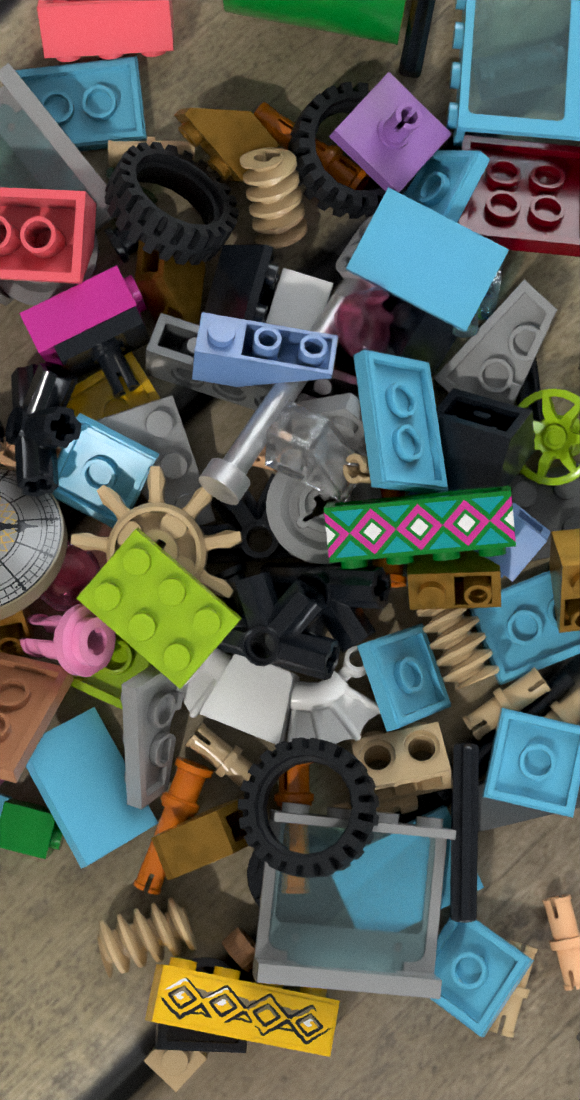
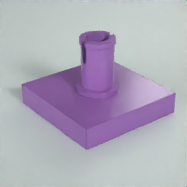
(390, 134)

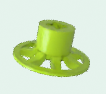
(555, 437)

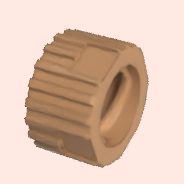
(241, 948)

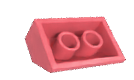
(105, 28)
(46, 234)

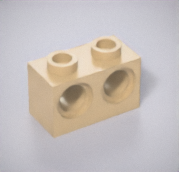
(404, 774)

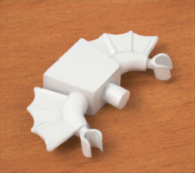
(274, 701)

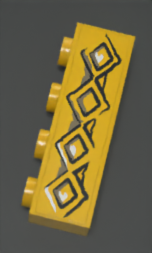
(242, 1009)

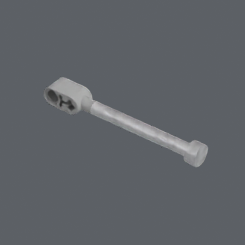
(227, 476)

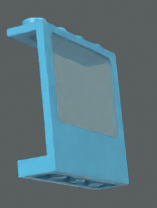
(516, 69)

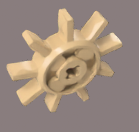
(165, 524)

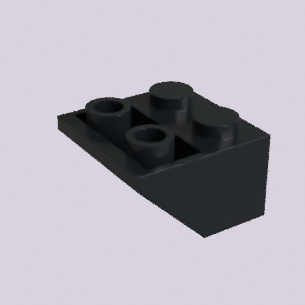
(243, 282)
(412, 336)
(483, 440)

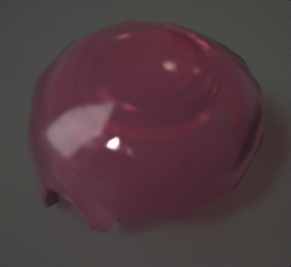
(363, 322)
(75, 574)

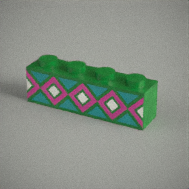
(420, 525)

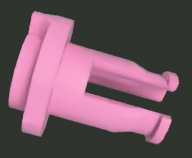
(79, 642)

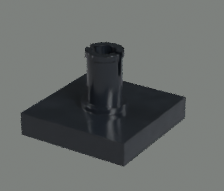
(105, 348)

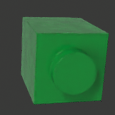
(29, 829)

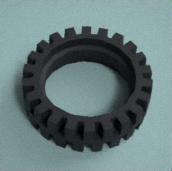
(310, 169)
(155, 226)
(257, 793)

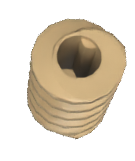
(275, 196)
(459, 645)
(145, 936)

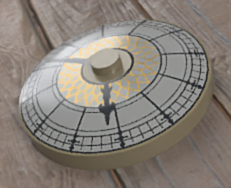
(30, 544)

